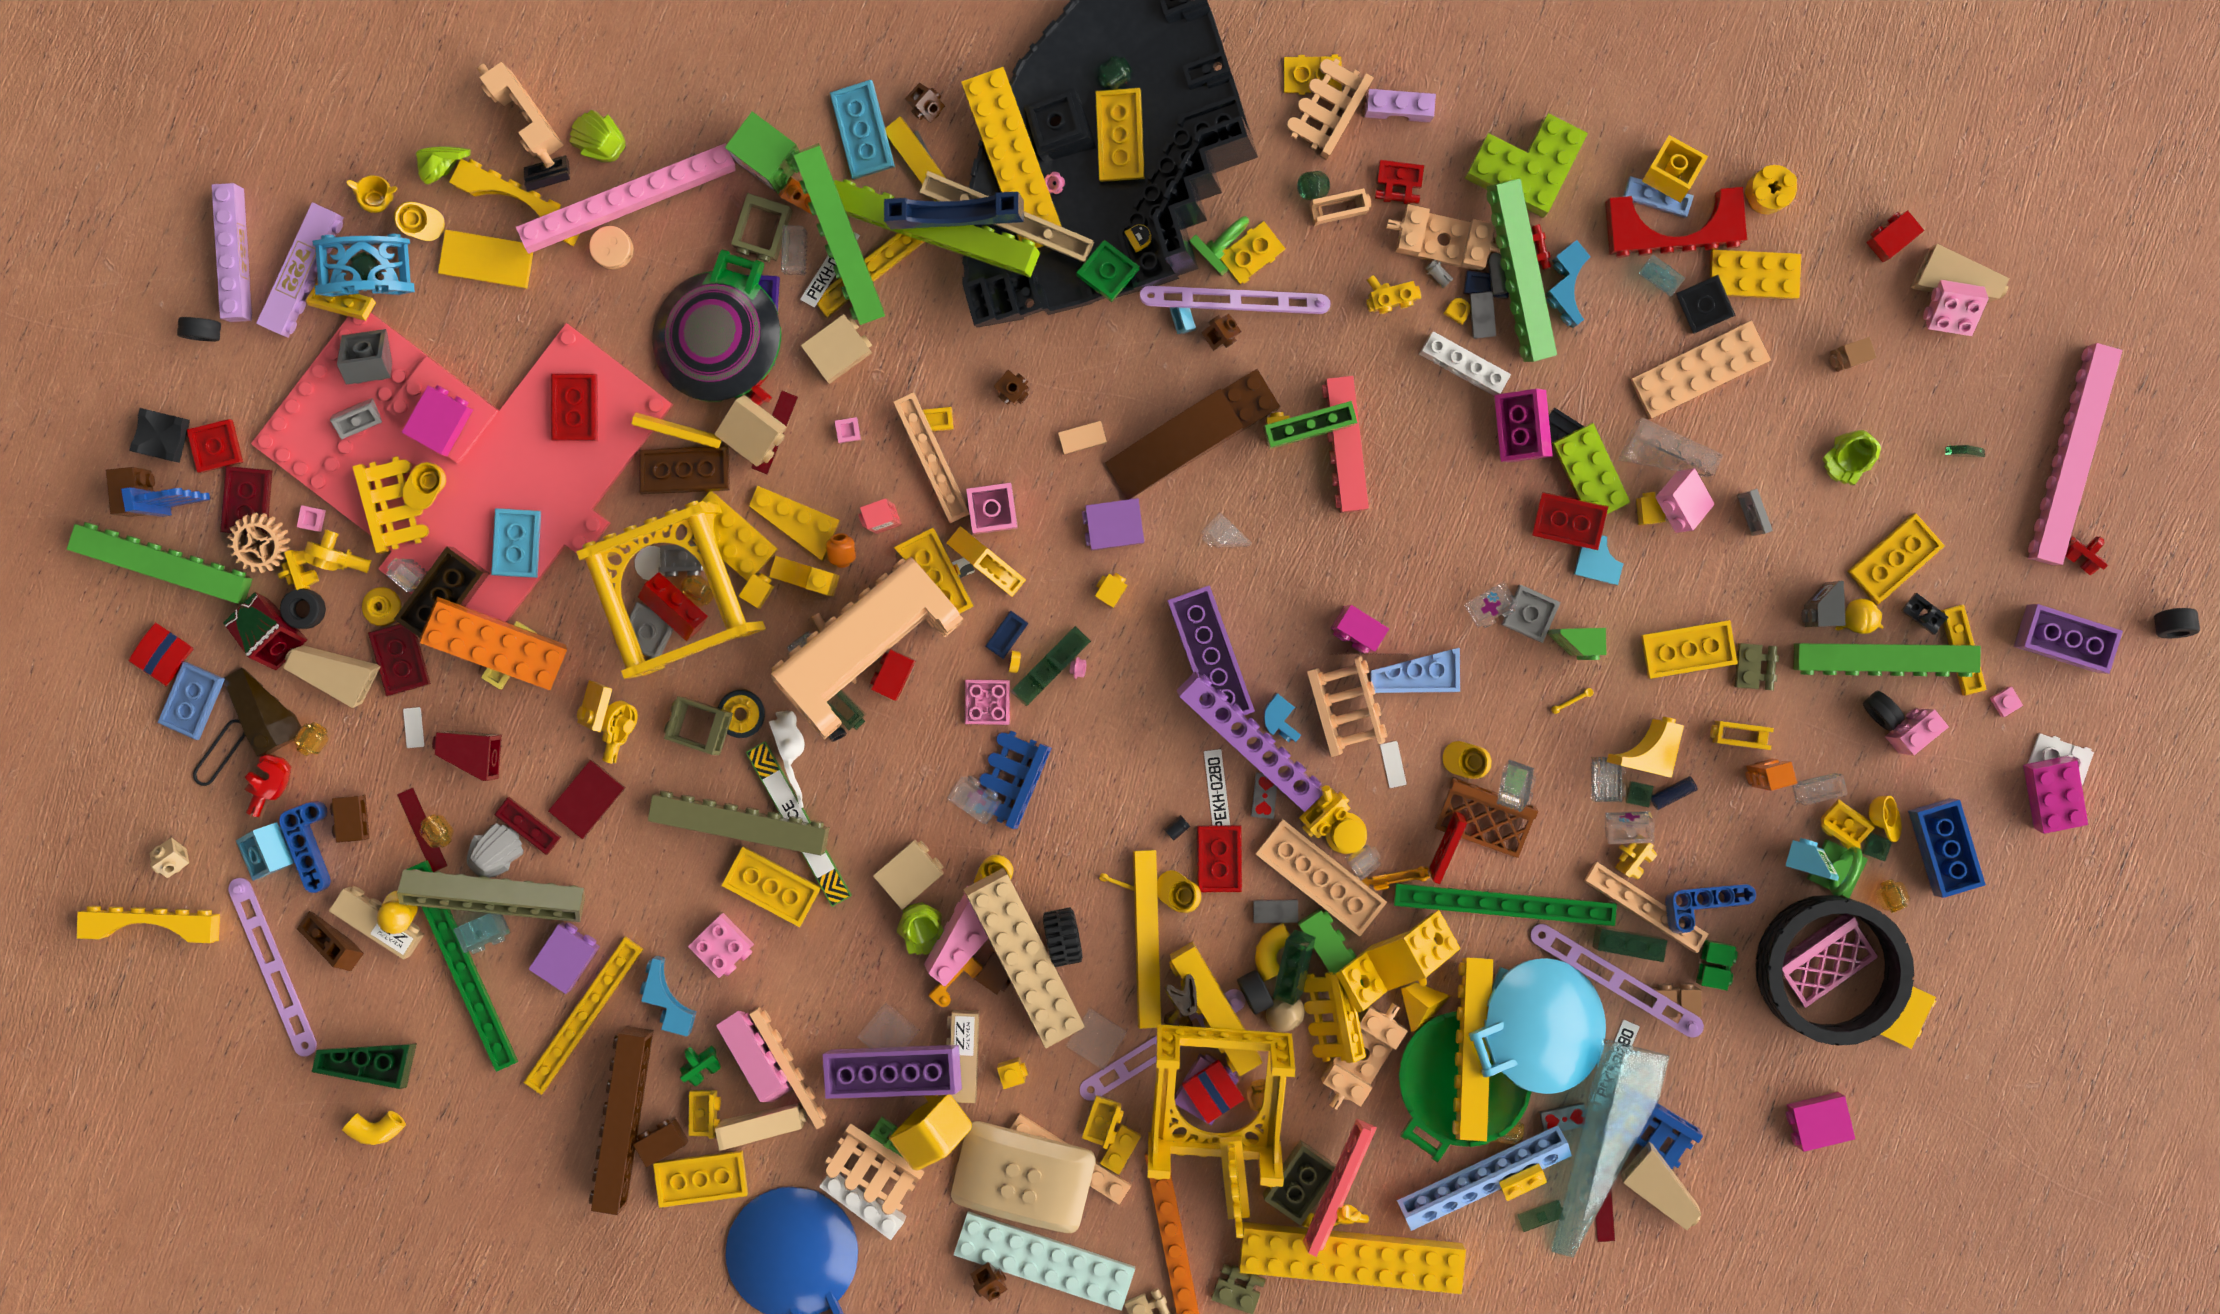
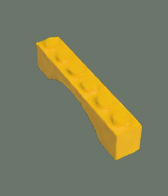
(478, 182)
(193, 927)

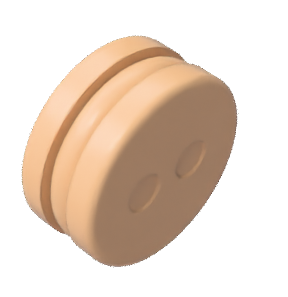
(611, 247)

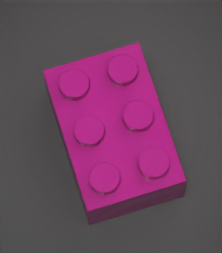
(1523, 425)
(1359, 629)
(2055, 794)

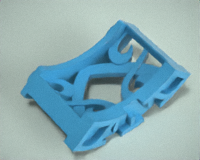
(339, 286)

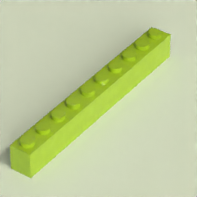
(966, 239)

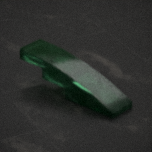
(1050, 666)

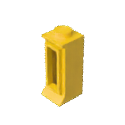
(1762, 736)

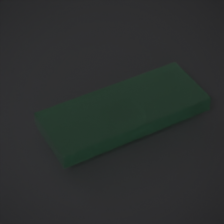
(1540, 1215)

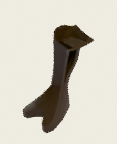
(1184, 1002)

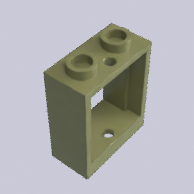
(768, 206)
(717, 733)

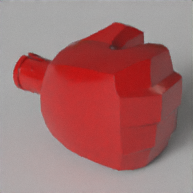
(271, 788)

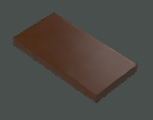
(684, 470)

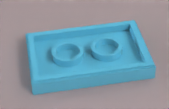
(516, 543)

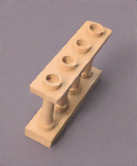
(1325, 700)

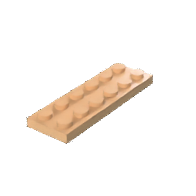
(1700, 369)
(1321, 877)

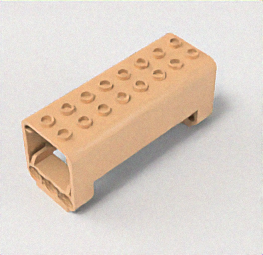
(859, 639)

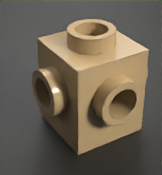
(169, 858)

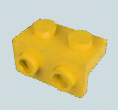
(1846, 824)
(703, 1112)
(1102, 1121)
(1522, 1182)

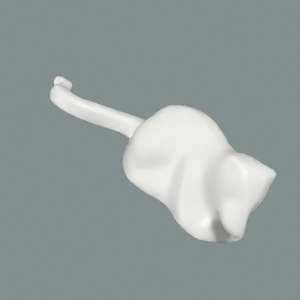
(789, 743)

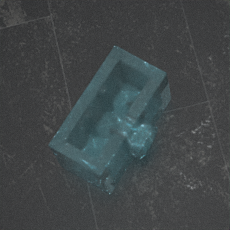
(482, 931)

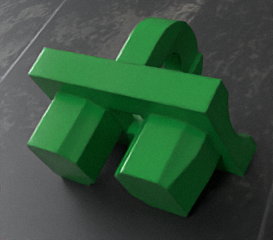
(696, 1063)

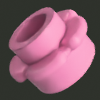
(1060, 182)
(1078, 668)

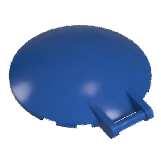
(792, 1252)

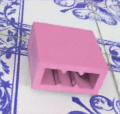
(1955, 307)
(1685, 500)
(1916, 731)
(722, 946)

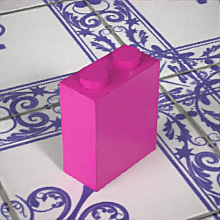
(438, 420)
(1820, 1122)

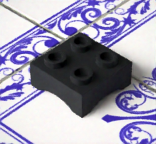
(160, 435)

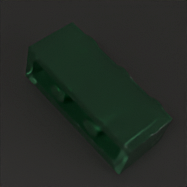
(1629, 943)
(1294, 967)

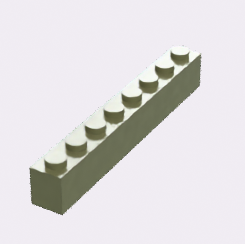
(738, 823)
(491, 895)

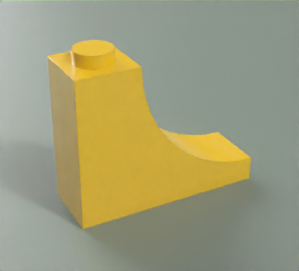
(986, 561)
(804, 576)
(1656, 751)

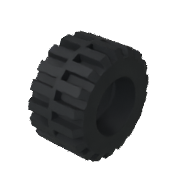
(1062, 937)

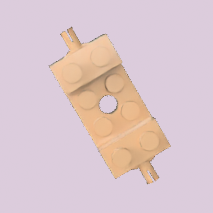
(504, 87)
(1468, 241)
(1379, 1036)

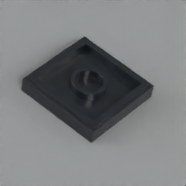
(1705, 304)

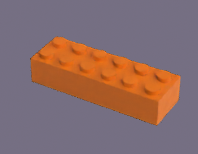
(493, 643)

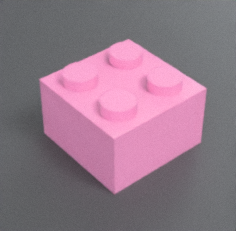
(992, 508)

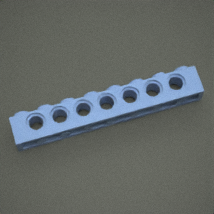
(1482, 1178)

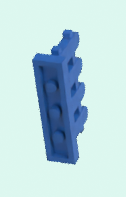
(159, 502)
(1020, 771)
(1664, 1128)

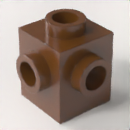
(925, 102)
(1221, 332)
(1010, 380)
(989, 1281)

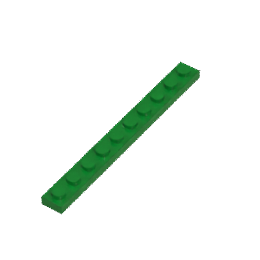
(1505, 904)
(469, 984)

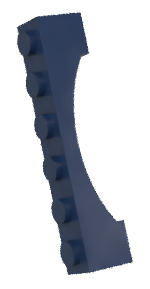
(995, 209)

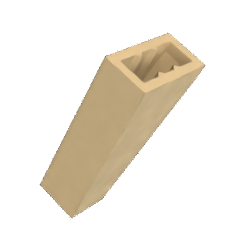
(1950, 266)
(333, 673)
(759, 1125)
(1659, 1185)

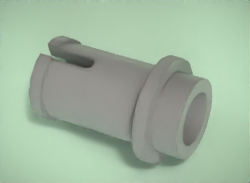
(1439, 273)

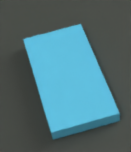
(862, 129)

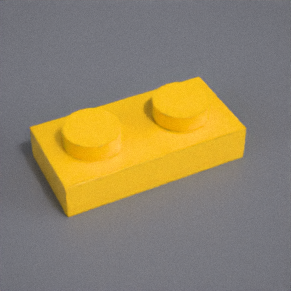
(1120, 1151)

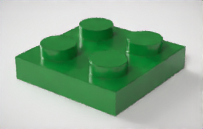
(1107, 271)

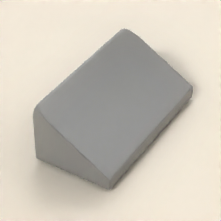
(356, 418)

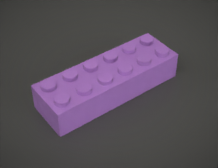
(1209, 645)
(892, 1071)

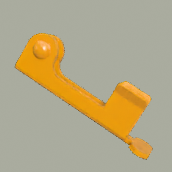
(1381, 881)
(940, 994)

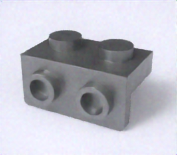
(678, 559)

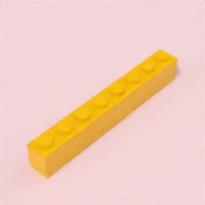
(1470, 1084)

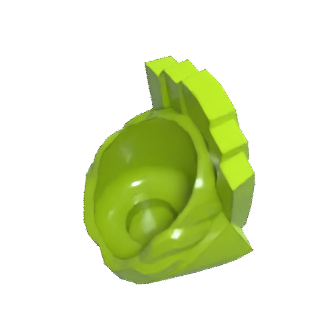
(597, 137)
(438, 161)
(1851, 456)
(920, 928)

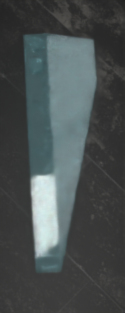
(1617, 1109)

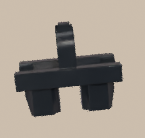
(1929, 621)

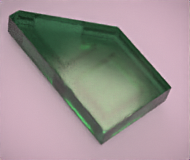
(1964, 451)

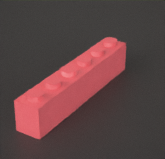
(1347, 450)

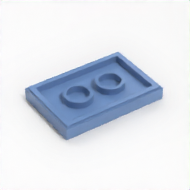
(191, 700)

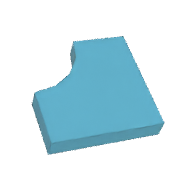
(1598, 564)

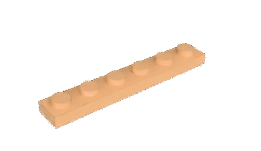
(932, 457)
(1641, 905)
(784, 1059)
(1102, 1178)

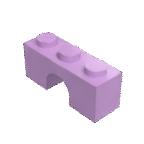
(1388, 103)

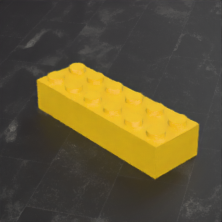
(1213, 1004)

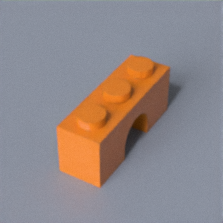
(1771, 774)

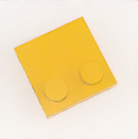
(594, 706)

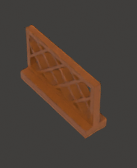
(1489, 798)

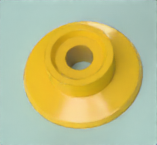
(390, 606)

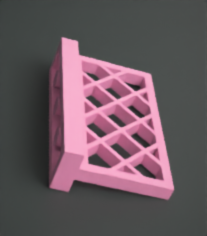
(1820, 942)

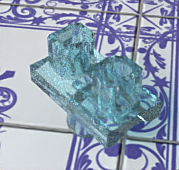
(1661, 275)

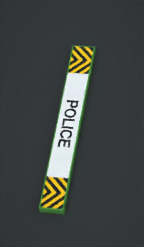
(788, 805)

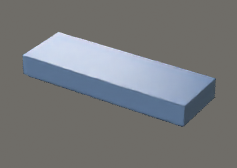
(1650, 197)

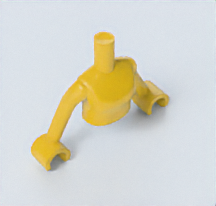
(1345, 1215)

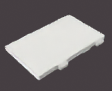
(2052, 747)

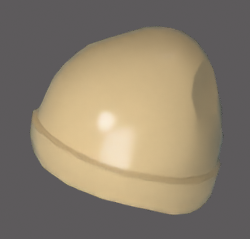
(1284, 1016)

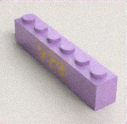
(231, 252)
(298, 272)

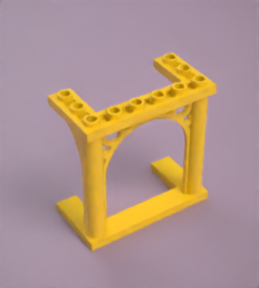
(700, 523)
(1203, 1144)

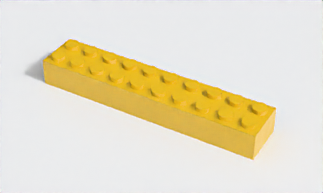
(1354, 1258)

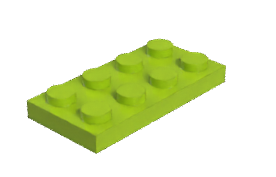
(1590, 468)

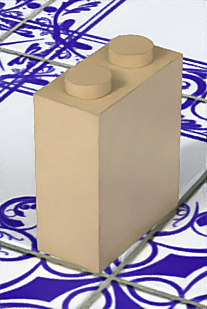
(837, 348)
(751, 431)
(909, 873)

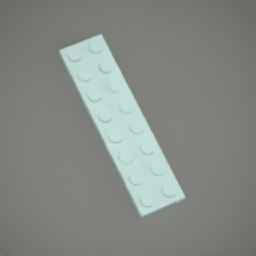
(1044, 1260)

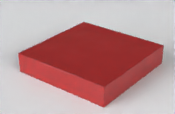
(215, 446)

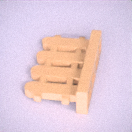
(1338, 99)
(866, 1159)

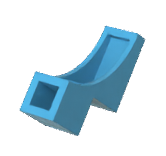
(1562, 295)
(655, 991)

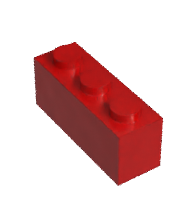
(672, 606)

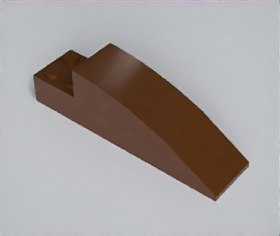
(1192, 434)

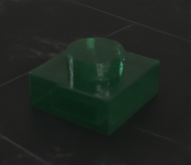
(1639, 794)
(1877, 847)

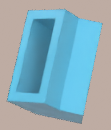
(1182, 320)

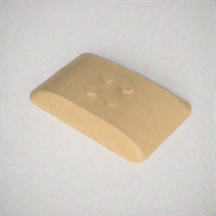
(1023, 1177)

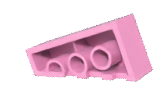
(957, 944)
(754, 1057)

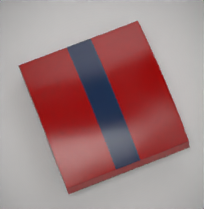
(160, 654)
(1213, 1091)

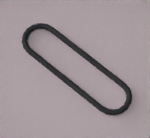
(211, 748)

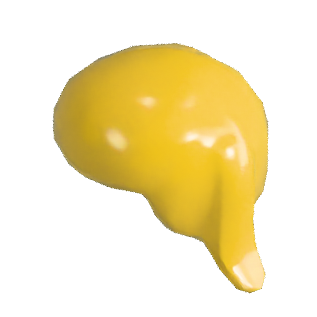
(372, 193)
(1862, 617)

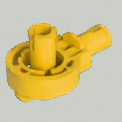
(331, 559)
(617, 734)

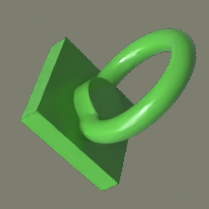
(1214, 250)
(1848, 865)

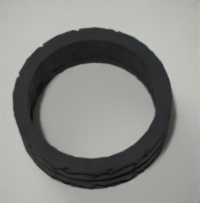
(1888, 1003)

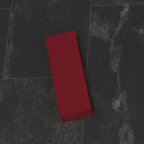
(527, 825)

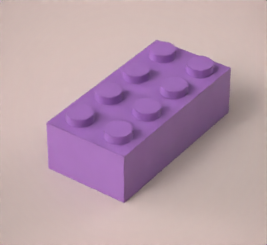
(2068, 638)

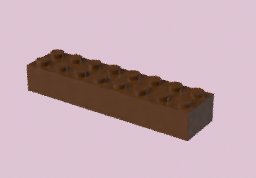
(621, 1120)

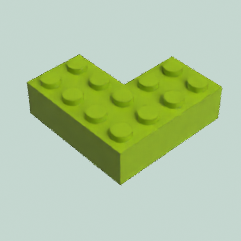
(1540, 168)

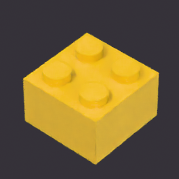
(1675, 168)

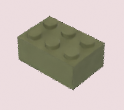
(1304, 1183)

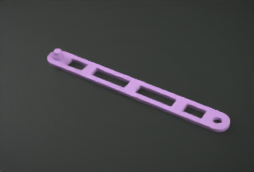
(1315, 302)
(241, 890)
(1237, 1002)
(1689, 1023)

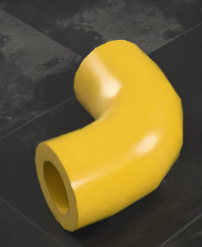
(1267, 951)
(374, 1133)

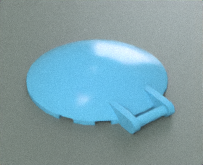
(1542, 1027)

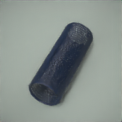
(1674, 791)

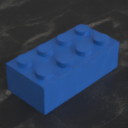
(1946, 847)

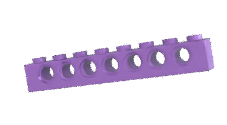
(1304, 795)

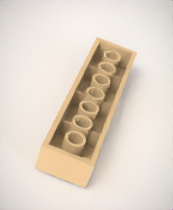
(1024, 957)

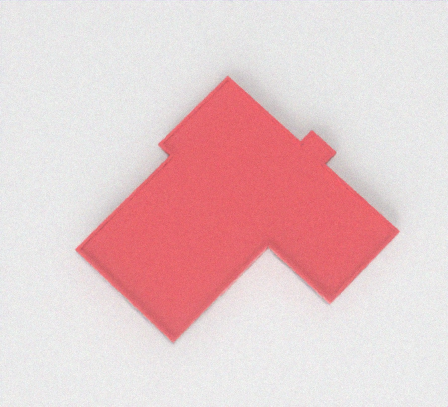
(495, 463)

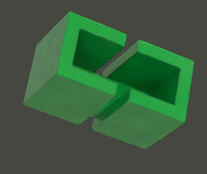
(1716, 976)

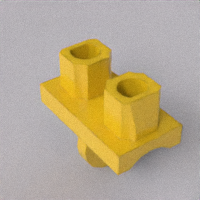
(294, 571)
(1633, 857)

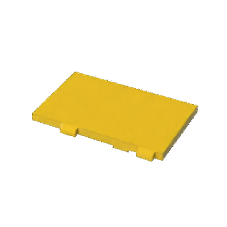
(1302, 69)
(1252, 252)
(1909, 1024)

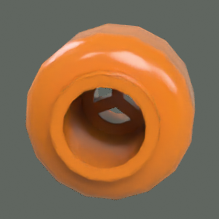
(841, 550)

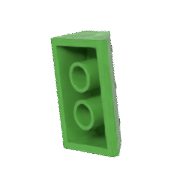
(1581, 642)

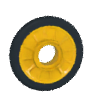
(753, 707)

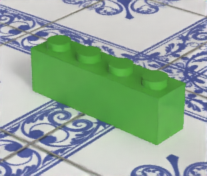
(1310, 425)
(1327, 942)

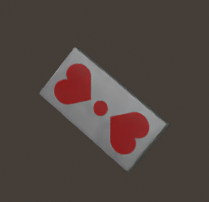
(1263, 797)
(1565, 1117)

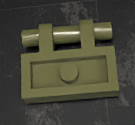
(1749, 666)
(1237, 1295)

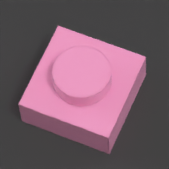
(847, 430)
(311, 518)
(2006, 701)

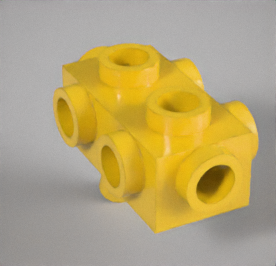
(1386, 297)
(1325, 812)

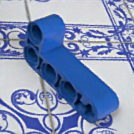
(310, 847)
(1710, 900)

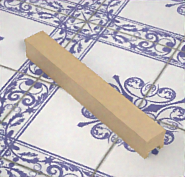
(1032, 227)

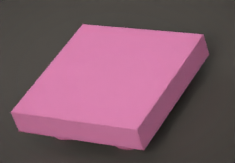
(987, 702)

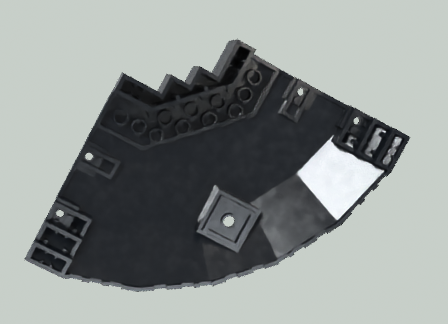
(1189, 133)

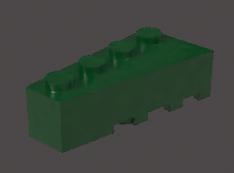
(369, 1064)

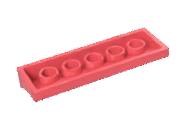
(1338, 1186)

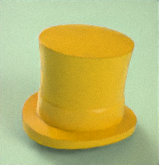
(1347, 835)

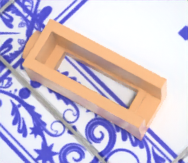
(1361, 199)

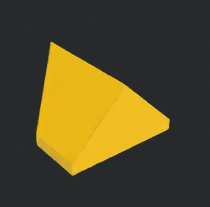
(1422, 1003)

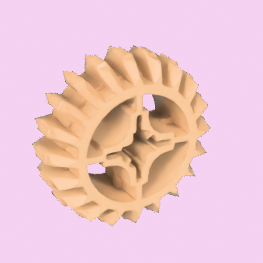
(255, 534)

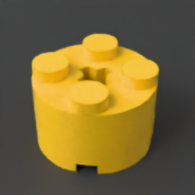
(1782, 183)

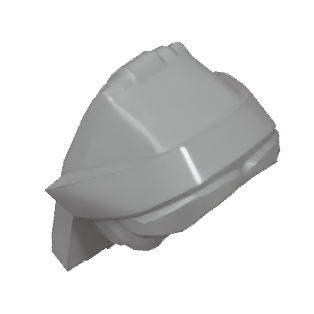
(494, 851)

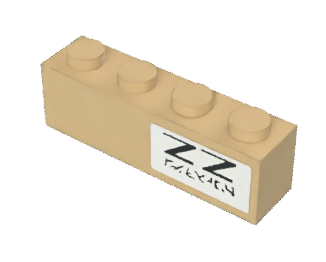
(362, 913)
(965, 1033)

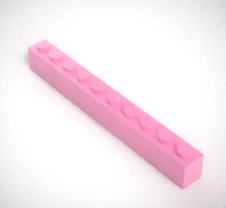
(626, 198)
(2074, 454)

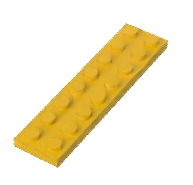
(1008, 143)

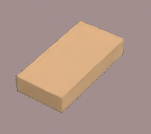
(1082, 437)

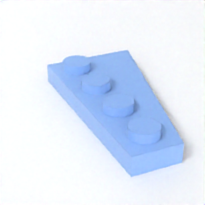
(1425, 674)

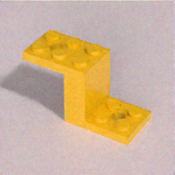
(1398, 961)

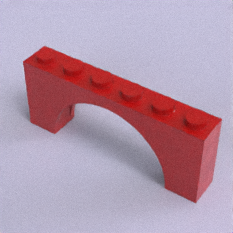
(1631, 235)

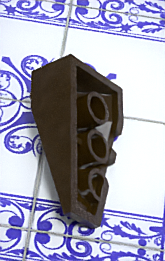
(262, 716)

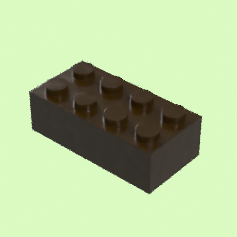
(450, 578)

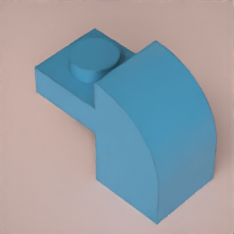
(1274, 716)

